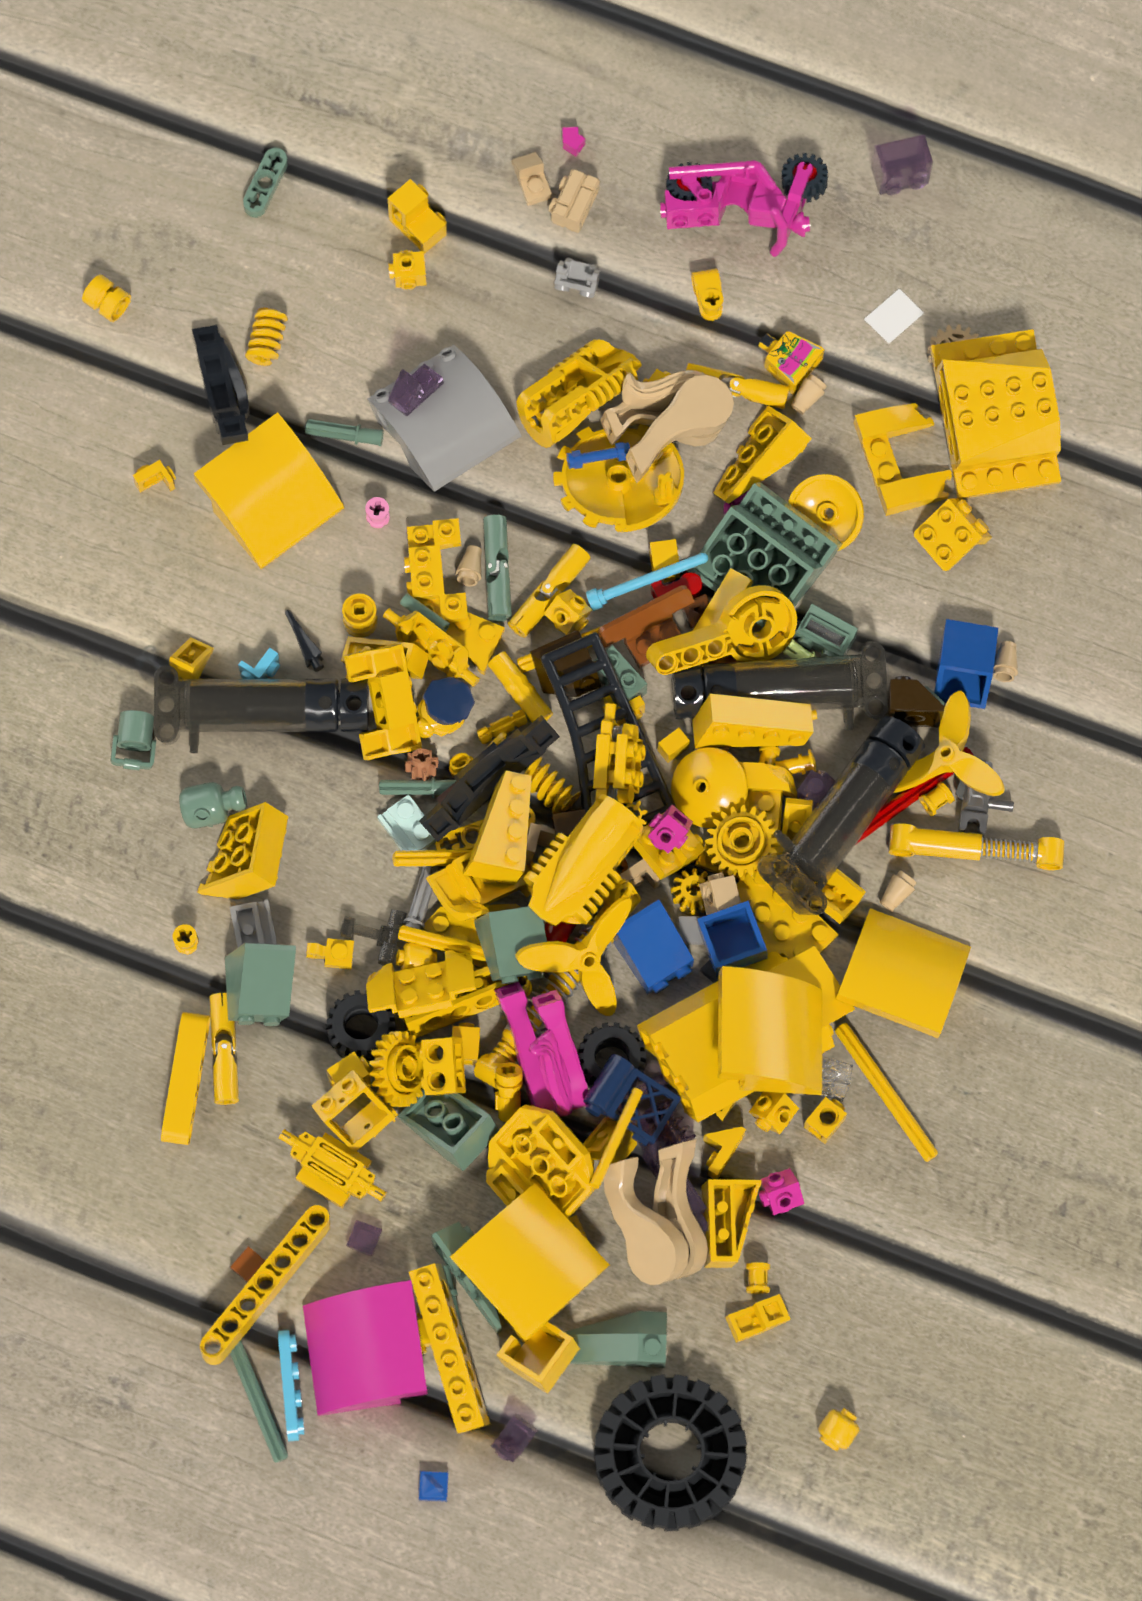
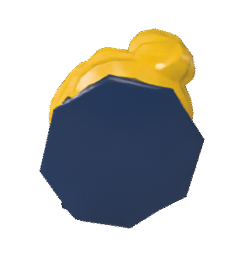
(444, 707)

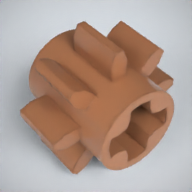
(421, 764)

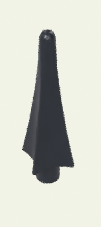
(309, 650)

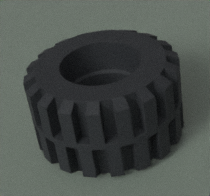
(343, 1012)
(610, 1037)

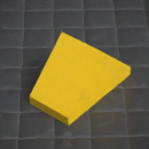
(191, 658)

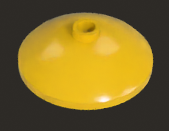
(827, 491)
(724, 783)

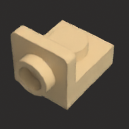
(639, 871)

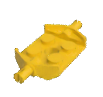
(442, 649)

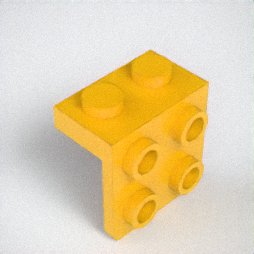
(951, 533)

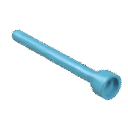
(598, 598)

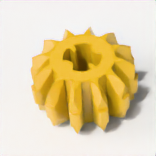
(683, 891)

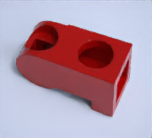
(690, 580)

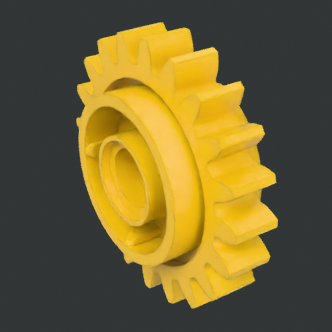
(734, 828)
(397, 1069)

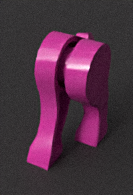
(549, 1062)

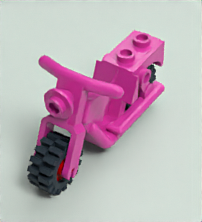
(748, 186)

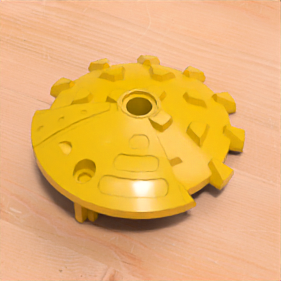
(624, 503)

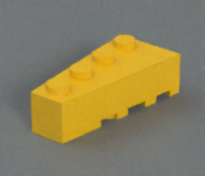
(503, 834)

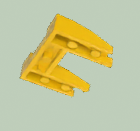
(896, 493)

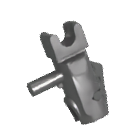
(976, 806)

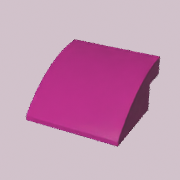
(364, 1348)

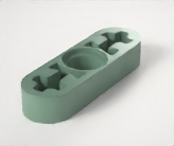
(265, 193)

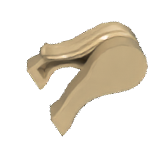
(676, 407)
(665, 1240)

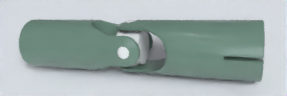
(497, 565)

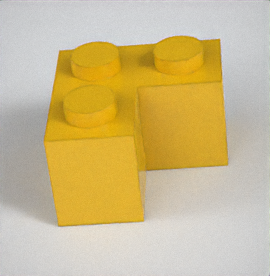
(413, 217)

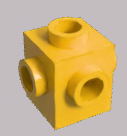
(408, 269)
(568, 612)
(773, 1111)

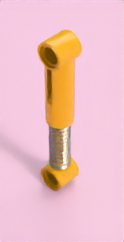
(909, 841)

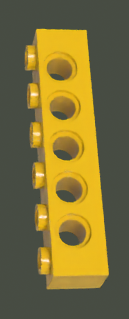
(449, 1348)

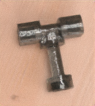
(386, 936)

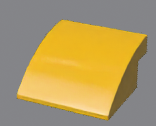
(268, 491)
(904, 973)
(769, 1031)
(530, 1261)

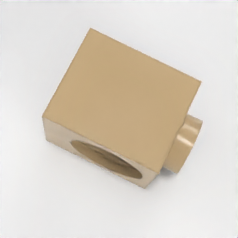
(719, 893)

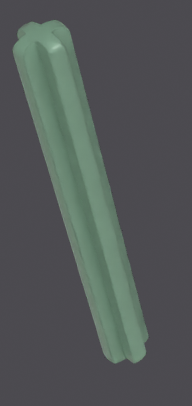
(258, 1403)

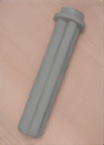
(421, 899)

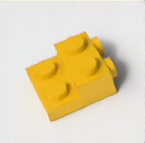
(664, 863)

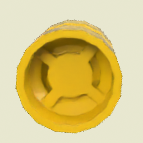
(103, 296)
(359, 615)

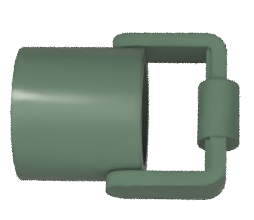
(136, 735)

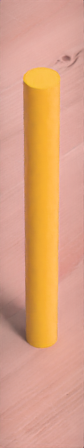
(616, 1138)

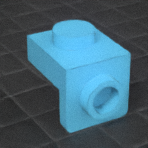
(266, 667)

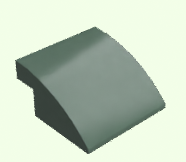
(769, 545)

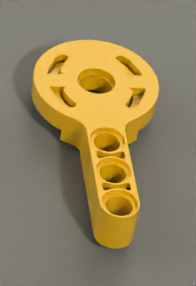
(730, 630)

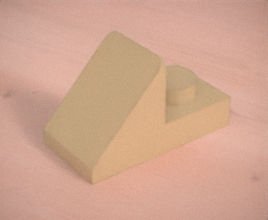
(531, 178)

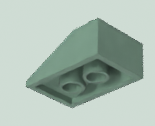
(451, 1126)

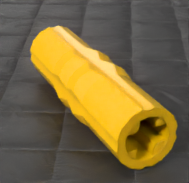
(519, 687)

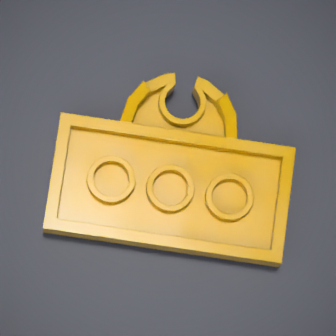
(779, 924)

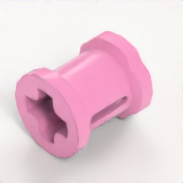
(372, 506)

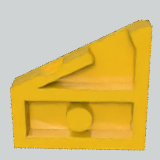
(478, 637)

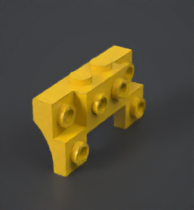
(426, 568)
(390, 698)

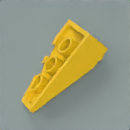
(771, 445)

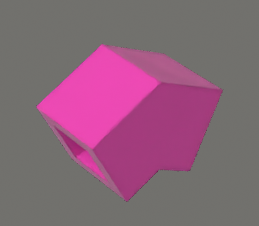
(572, 140)

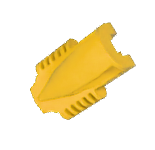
(574, 390)
(583, 864)

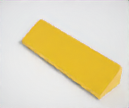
(731, 585)

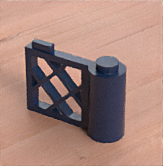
(612, 1087)

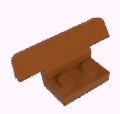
(647, 624)

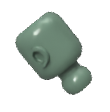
(209, 804)

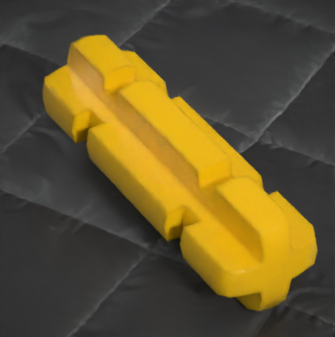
(504, 724)

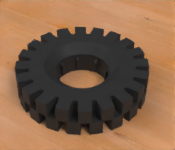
(659, 1501)

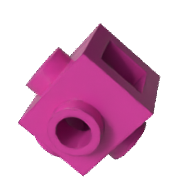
(669, 829)
(781, 1192)

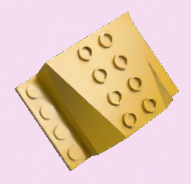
(998, 413)

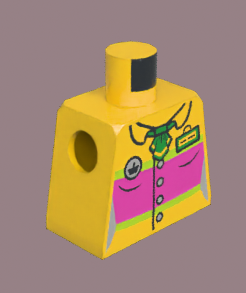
(791, 359)

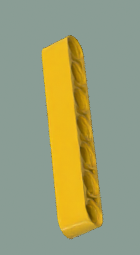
(264, 1297)

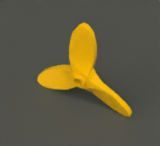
(949, 755)
(583, 956)

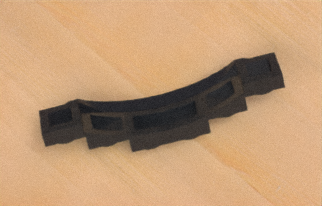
(222, 385)
(478, 778)

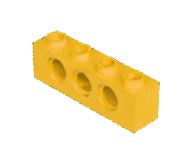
(464, 1006)

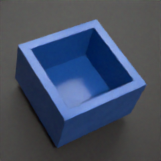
(732, 937)

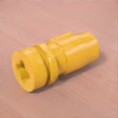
(508, 1083)

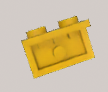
(842, 896)

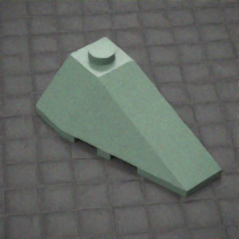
(446, 1243)
(625, 1340)

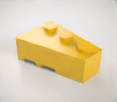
(728, 1216)

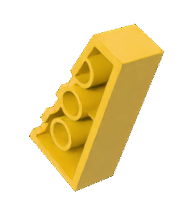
(751, 722)

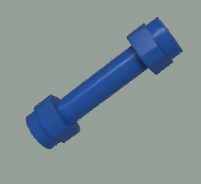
(576, 459)

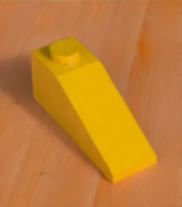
(415, 657)

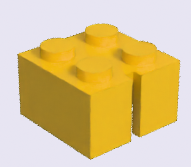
(541, 1357)

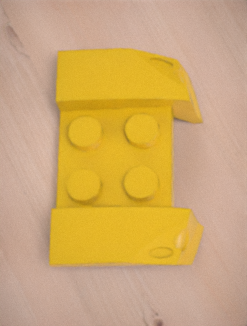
(766, 791)
(468, 895)
(421, 987)

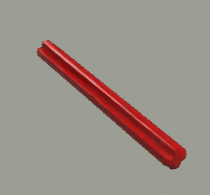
(904, 800)

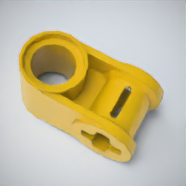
(708, 290)

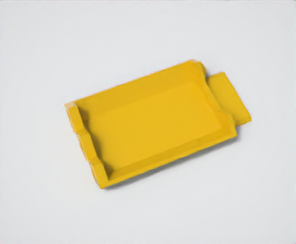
(687, 1034)

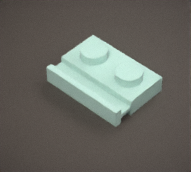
(403, 825)

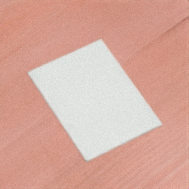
(894, 316)

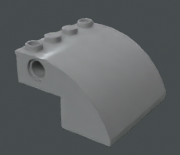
(453, 426)

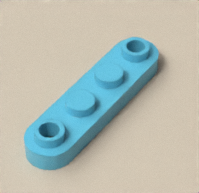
(292, 1397)

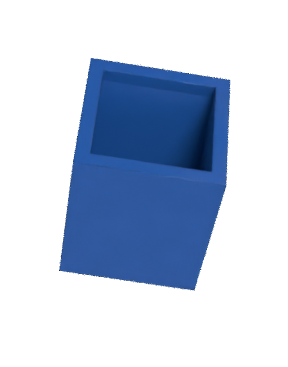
(966, 661)
(653, 948)

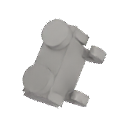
(577, 276)

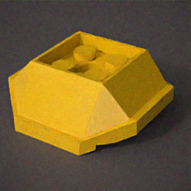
(520, 1157)

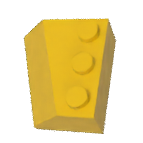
(247, 853)

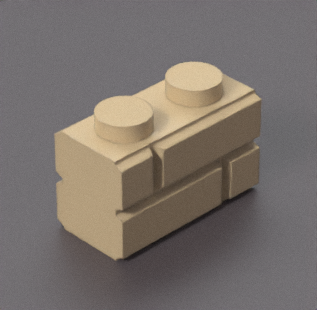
(574, 201)

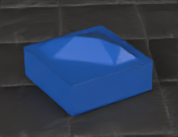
(433, 1486)

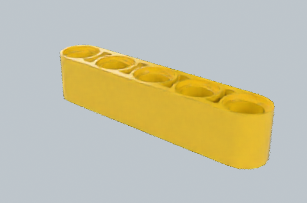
(185, 1078)

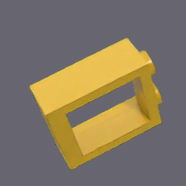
(354, 1131)

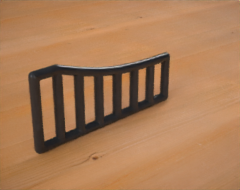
(625, 711)

